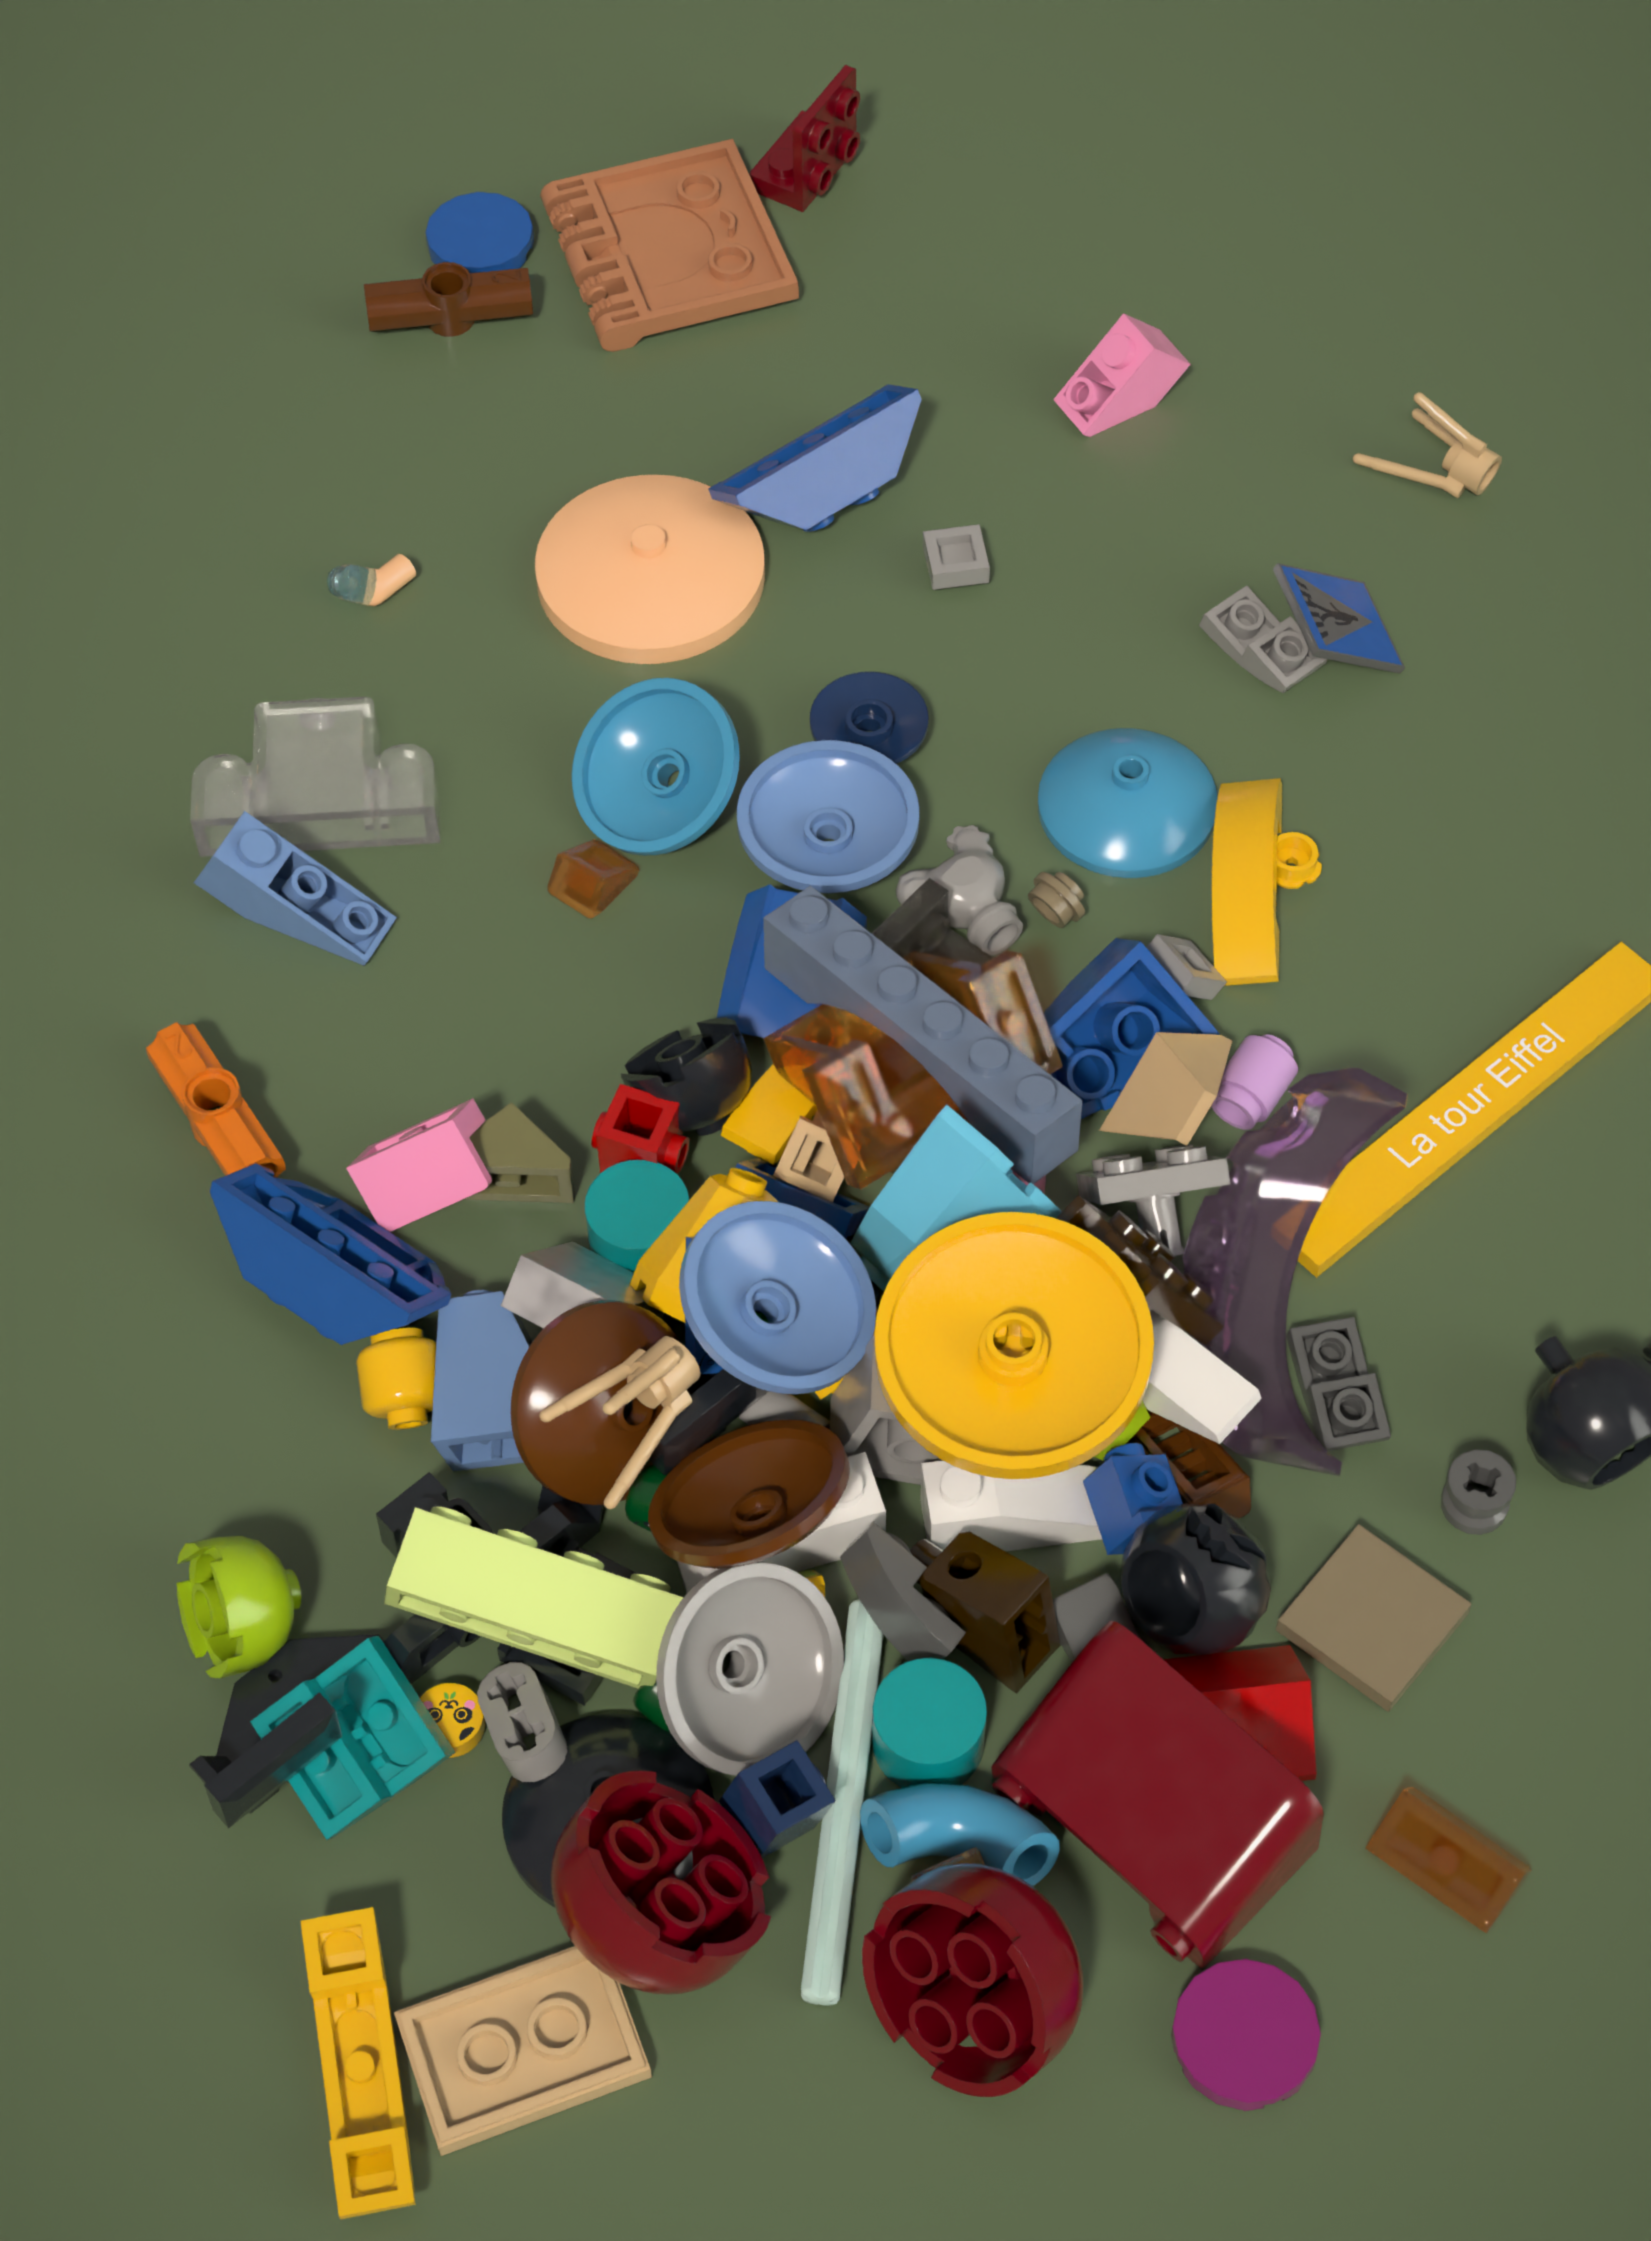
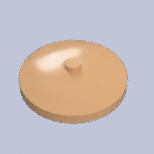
(649, 569)

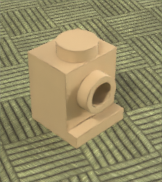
(810, 1160)

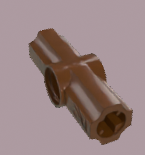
(448, 299)

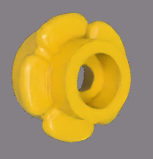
(1297, 850)

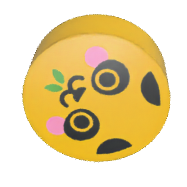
(456, 1714)

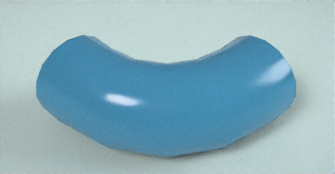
(954, 1819)

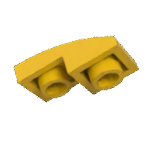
(767, 1117)

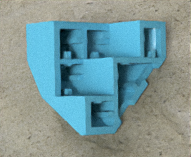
(941, 1181)

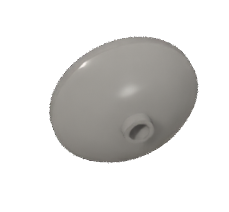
(779, 1672)

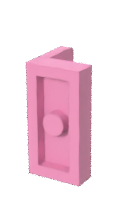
(422, 1167)

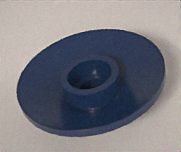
(874, 704)

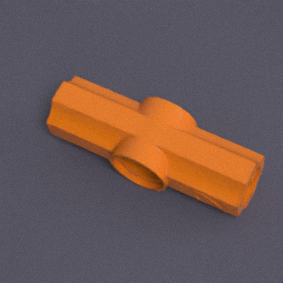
(201, 1084)

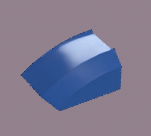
(749, 991)

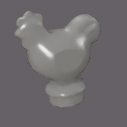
(975, 891)

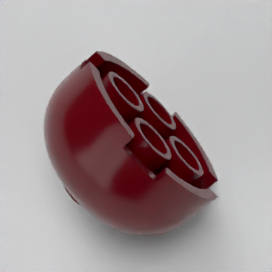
(630, 1909)
(979, 1960)

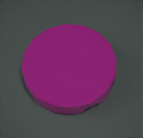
(1245, 2034)

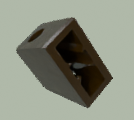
(997, 1603)

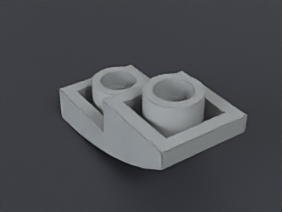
(1259, 642)

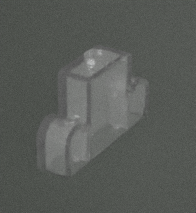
(319, 781)

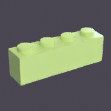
(531, 1596)

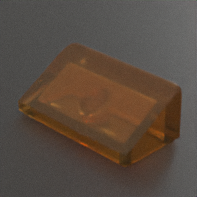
(1448, 1858)

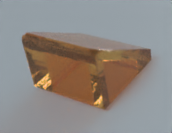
(590, 877)

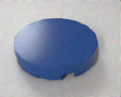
(480, 232)

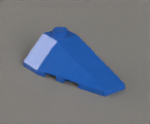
(1111, 1017)

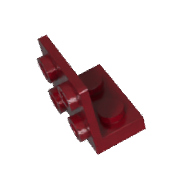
(812, 146)

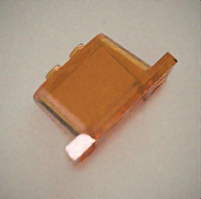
(872, 1089)

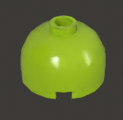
(236, 1602)

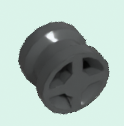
(1470, 1507)

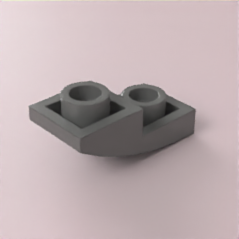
(1336, 1384)
(883, 1579)

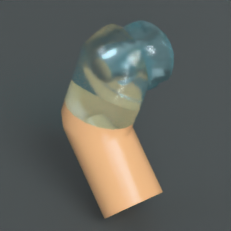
(370, 585)

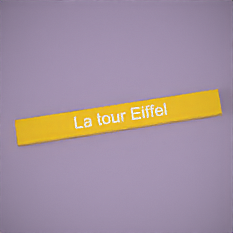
(1476, 1103)

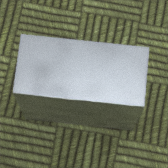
(566, 1277)

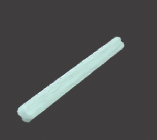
(841, 1823)

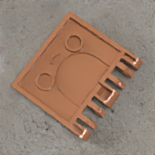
(668, 243)

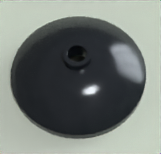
(595, 1751)

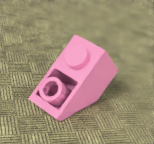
(1121, 377)

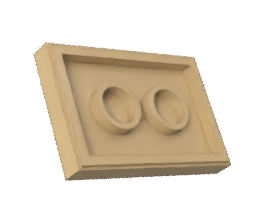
(520, 2048)

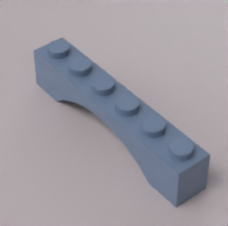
(995, 1085)

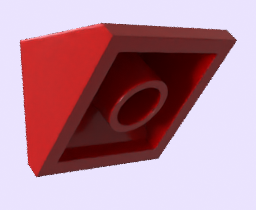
(1264, 1695)

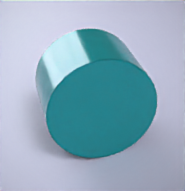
(631, 1208)
(928, 1723)

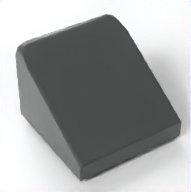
(1086, 1611)

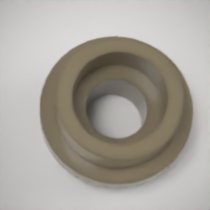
(1057, 898)

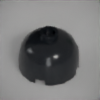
(701, 1072)

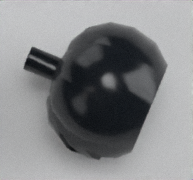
(1590, 1414)
(1195, 1579)

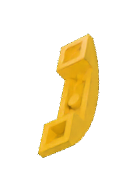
(1246, 881)
(358, 2063)

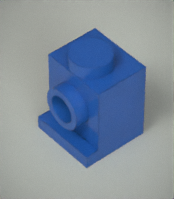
(1128, 1492)

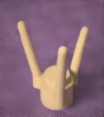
(1467, 460)
(652, 1377)

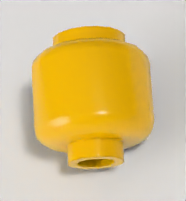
(398, 1377)

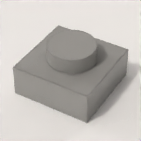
(956, 557)
(1187, 966)

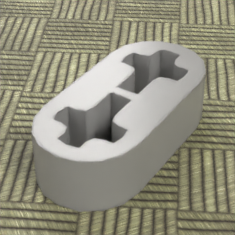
(510, 1727)

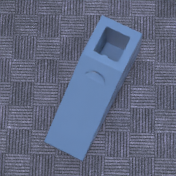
(292, 893)

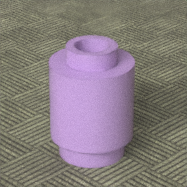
(1254, 1081)

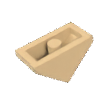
(1171, 1087)

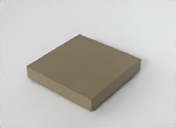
(1373, 1617)

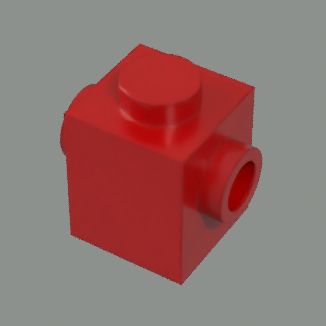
(640, 1129)

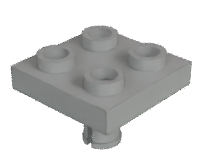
(1154, 1185)

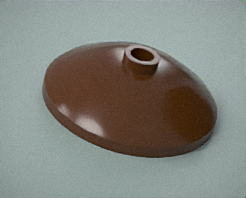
(583, 1448)
(749, 1494)

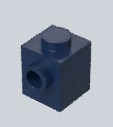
(778, 1798)

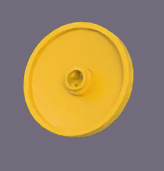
(1013, 1345)

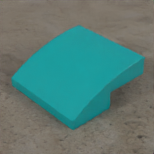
(383, 1744)

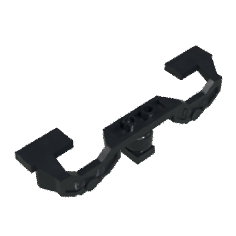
(253, 1768)

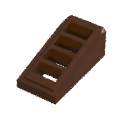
(1222, 1485)

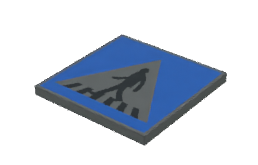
(1338, 618)

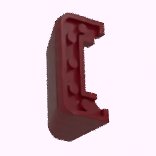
(1162, 1792)

